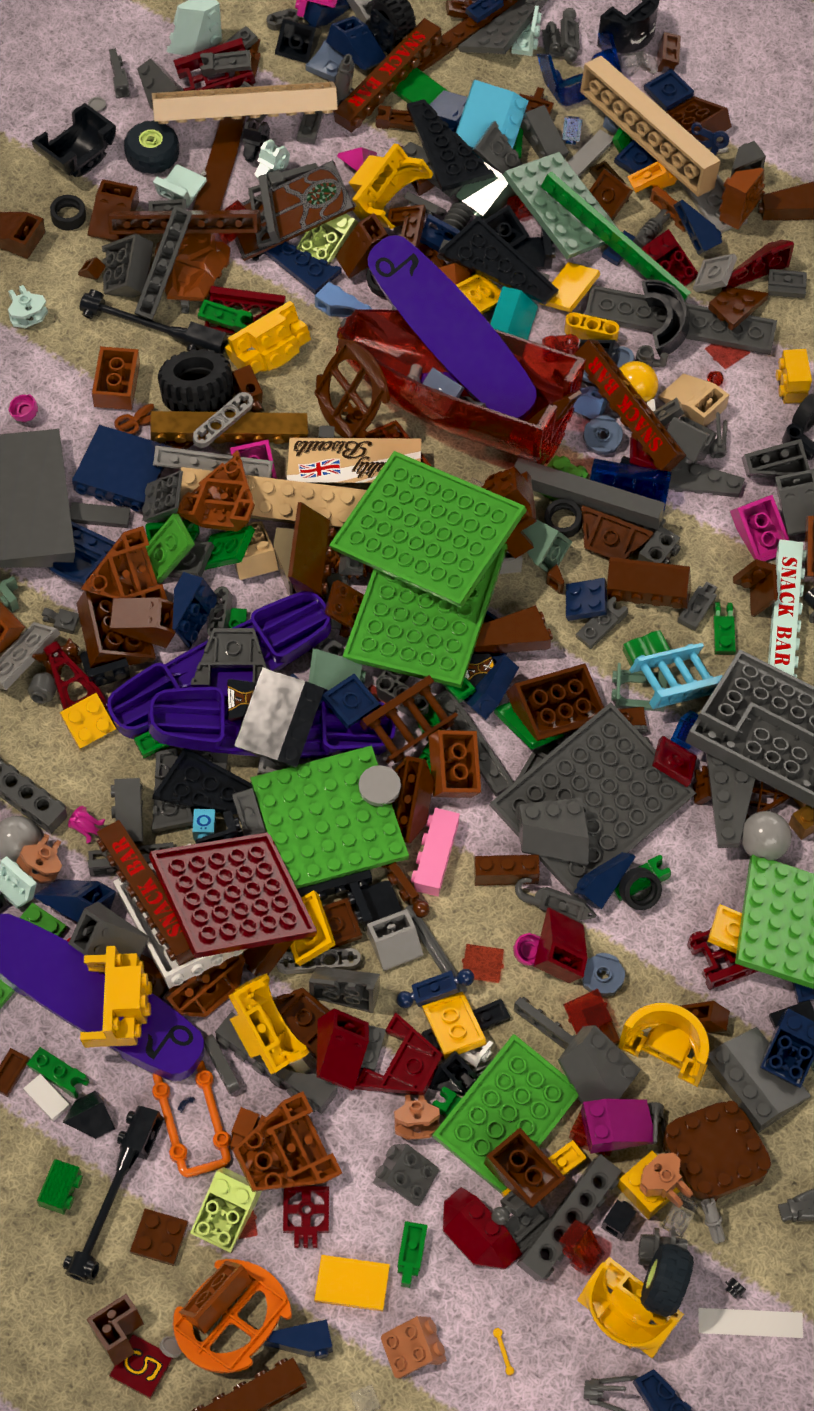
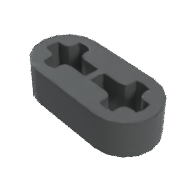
(279, 16)

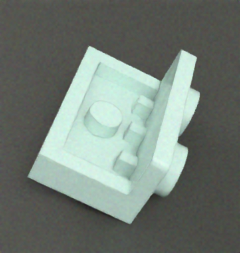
(15, 883)

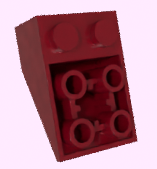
(671, 257)
(562, 947)
(341, 1048)

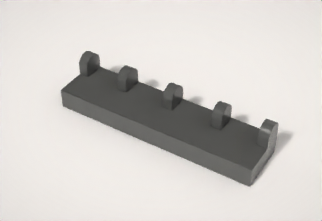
(543, 1023)

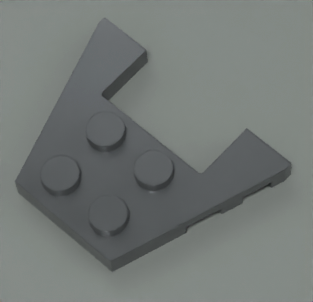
(229, 650)

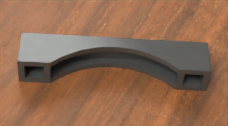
(317, 1091)

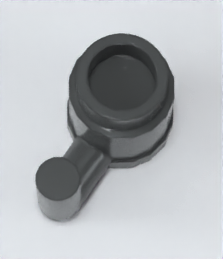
(646, 354)

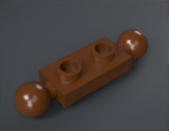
(407, 891)

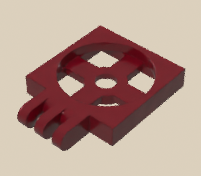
(306, 1231)

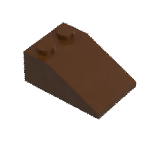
(524, 1168)

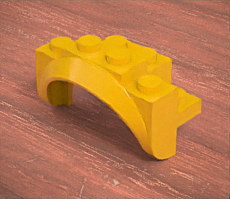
(274, 337)
(262, 1026)
(621, 1312)

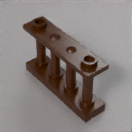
(407, 700)

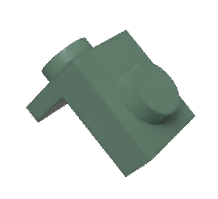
(8, 599)

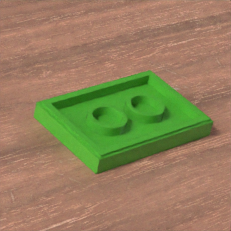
(169, 547)

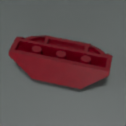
(475, 1234)

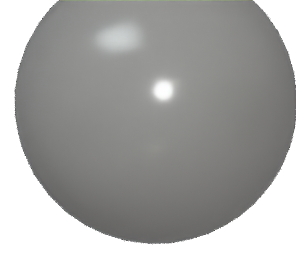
(15, 834)
(766, 835)

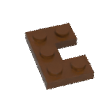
(412, 221)

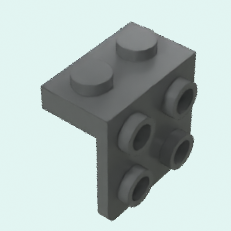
(406, 1173)

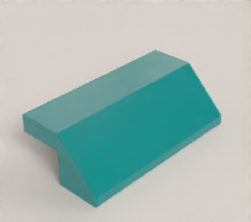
(514, 313)

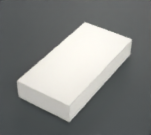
(46, 1097)

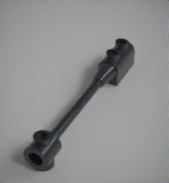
(194, 337)
(134, 1144)

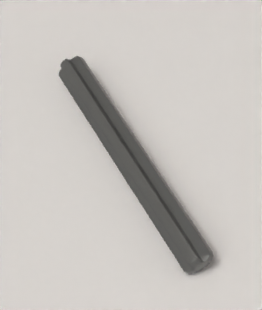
(432, 946)

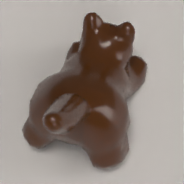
(71, 650)

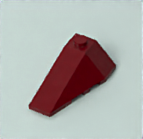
(771, 256)

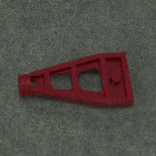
(79, 676)

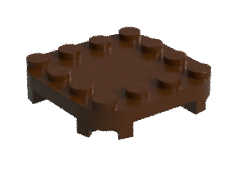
(717, 1150)

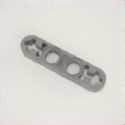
(220, 417)
(318, 961)

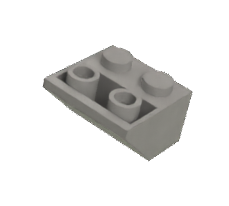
(394, 939)

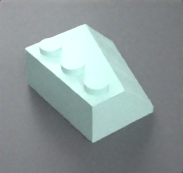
(196, 27)

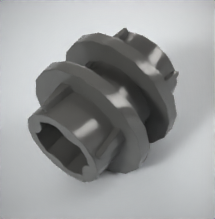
(650, 1243)

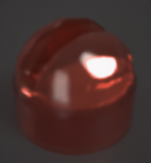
(717, 379)

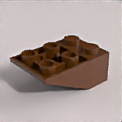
(111, 197)
(20, 232)
(356, 249)
(143, 619)

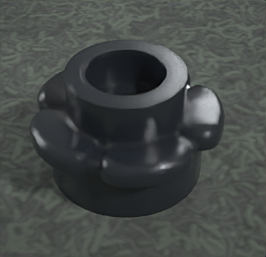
(735, 1288)

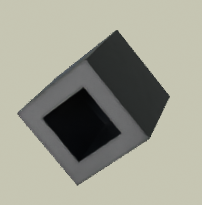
(619, 1219)

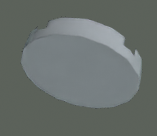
(379, 785)

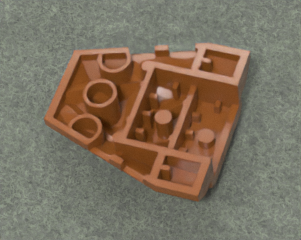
(196, 267)
(286, 1150)

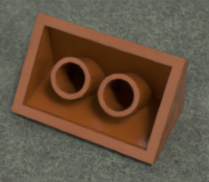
(216, 1296)

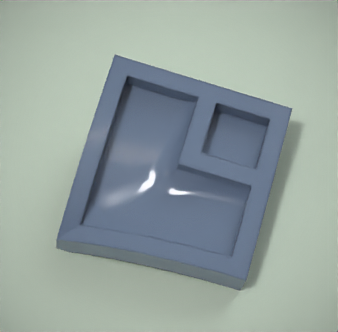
(325, 62)

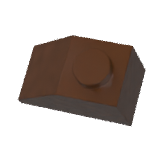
(711, 1015)

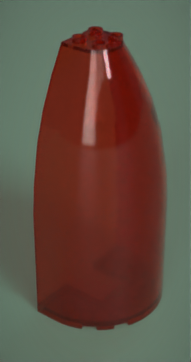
(398, 348)

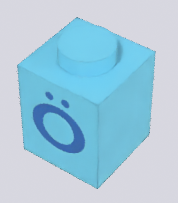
(203, 823)

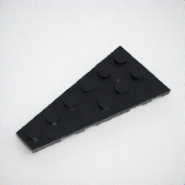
(446, 151)
(490, 255)
(200, 784)

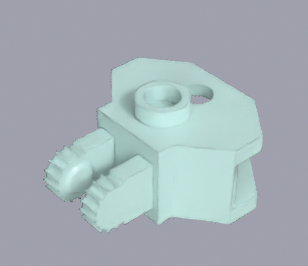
(272, 158)
(26, 306)

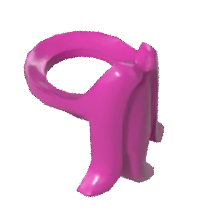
(84, 823)

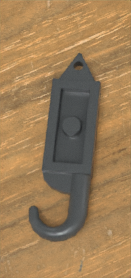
(561, 902)

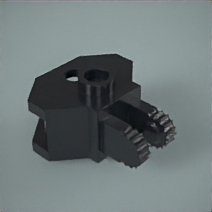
(254, 139)

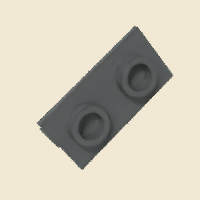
(552, 40)

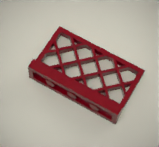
(245, 298)

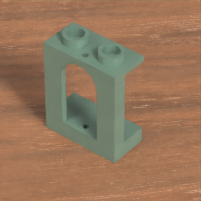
(624, 676)

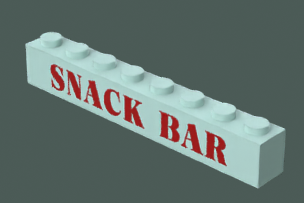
(787, 607)

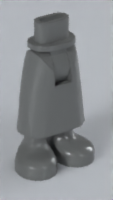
(344, 79)
(798, 1208)

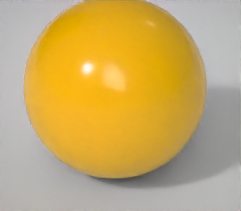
(642, 378)

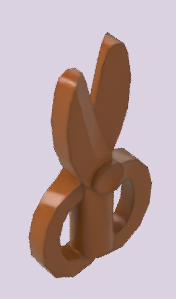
(139, 419)

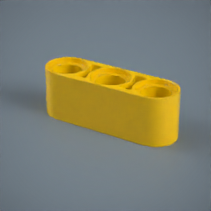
(591, 327)

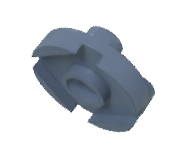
(611, 428)
(613, 969)

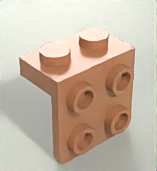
(413, 1346)

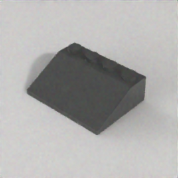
(756, 1091)

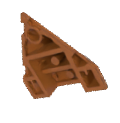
(221, 499)
(126, 570)

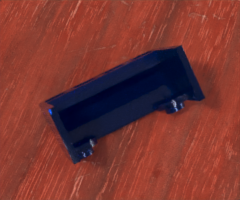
(568, 90)

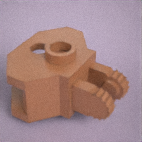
(41, 859)
(415, 1118)
(665, 1180)

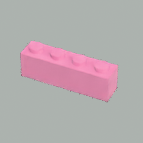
(436, 851)

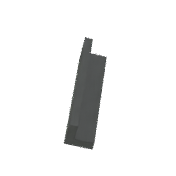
(268, 213)
(102, 867)

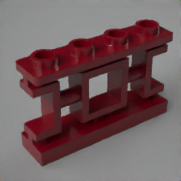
(194, 61)
(713, 977)

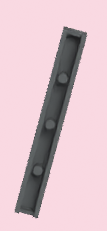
(593, 494)

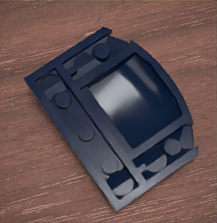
(89, 552)

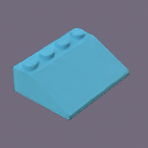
(491, 104)

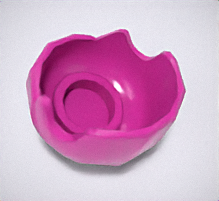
(23, 408)
(526, 948)

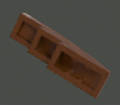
(563, 406)

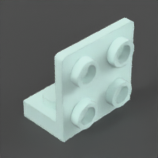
(526, 41)
(180, 184)

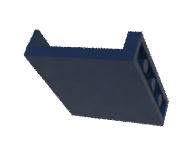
(117, 468)

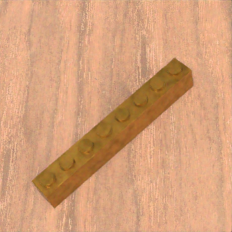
(251, 427)

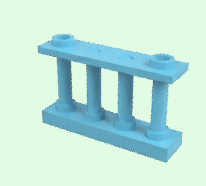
(677, 692)

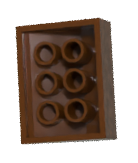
(708, 114)
(311, 552)
(103, 644)
(556, 701)

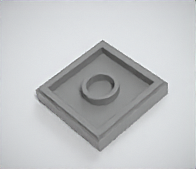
(715, 273)

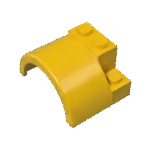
(670, 1038)

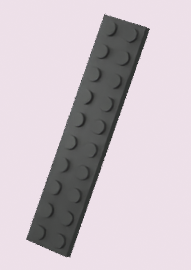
(633, 312)

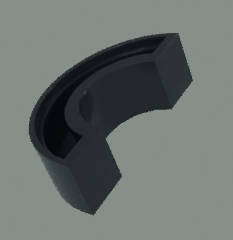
(677, 323)

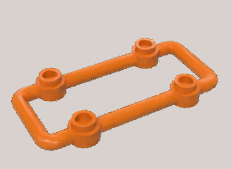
(178, 1151)

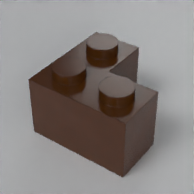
(113, 1325)

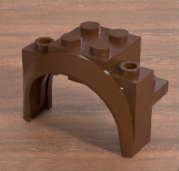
(517, 488)

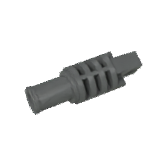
(651, 229)

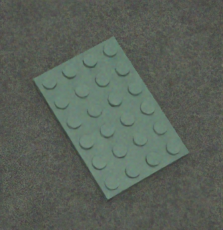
(560, 225)

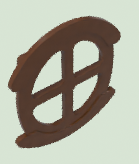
(380, 393)

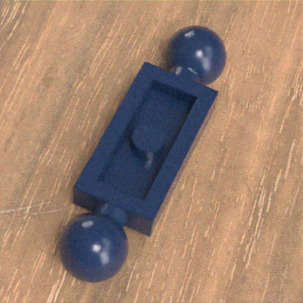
(435, 988)

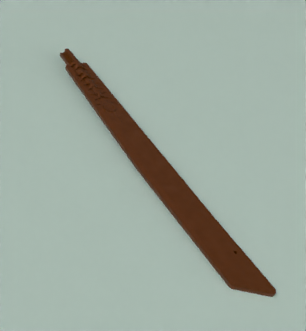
(224, 153)

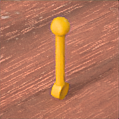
(497, 1333)

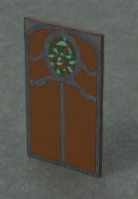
(300, 207)

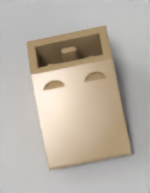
(698, 398)
(259, 555)

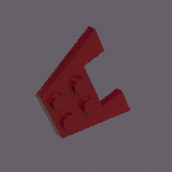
(411, 1067)

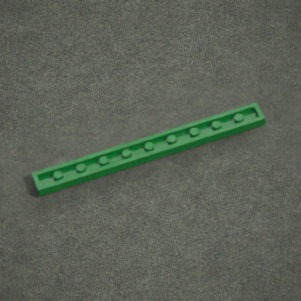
(609, 233)

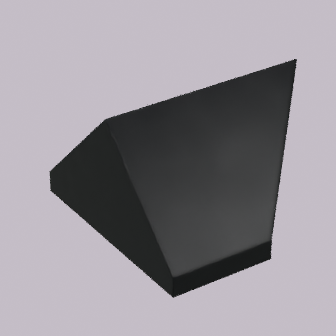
(454, 1075)
(89, 1116)

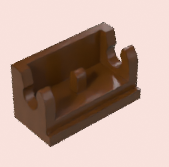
(668, 51)

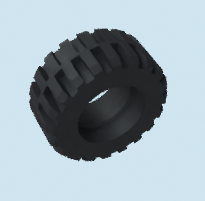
(196, 381)

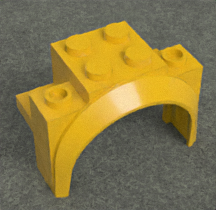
(382, 178)
(124, 996)

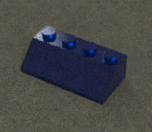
(632, 478)

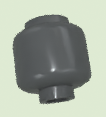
(42, 688)

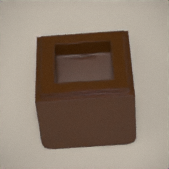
(92, 268)
(555, 579)

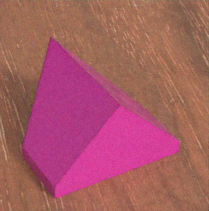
(356, 157)

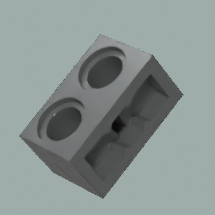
(656, 549)

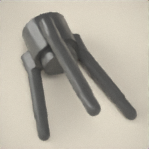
(718, 447)
(657, 1117)
(594, 1389)

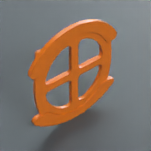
(238, 1360)

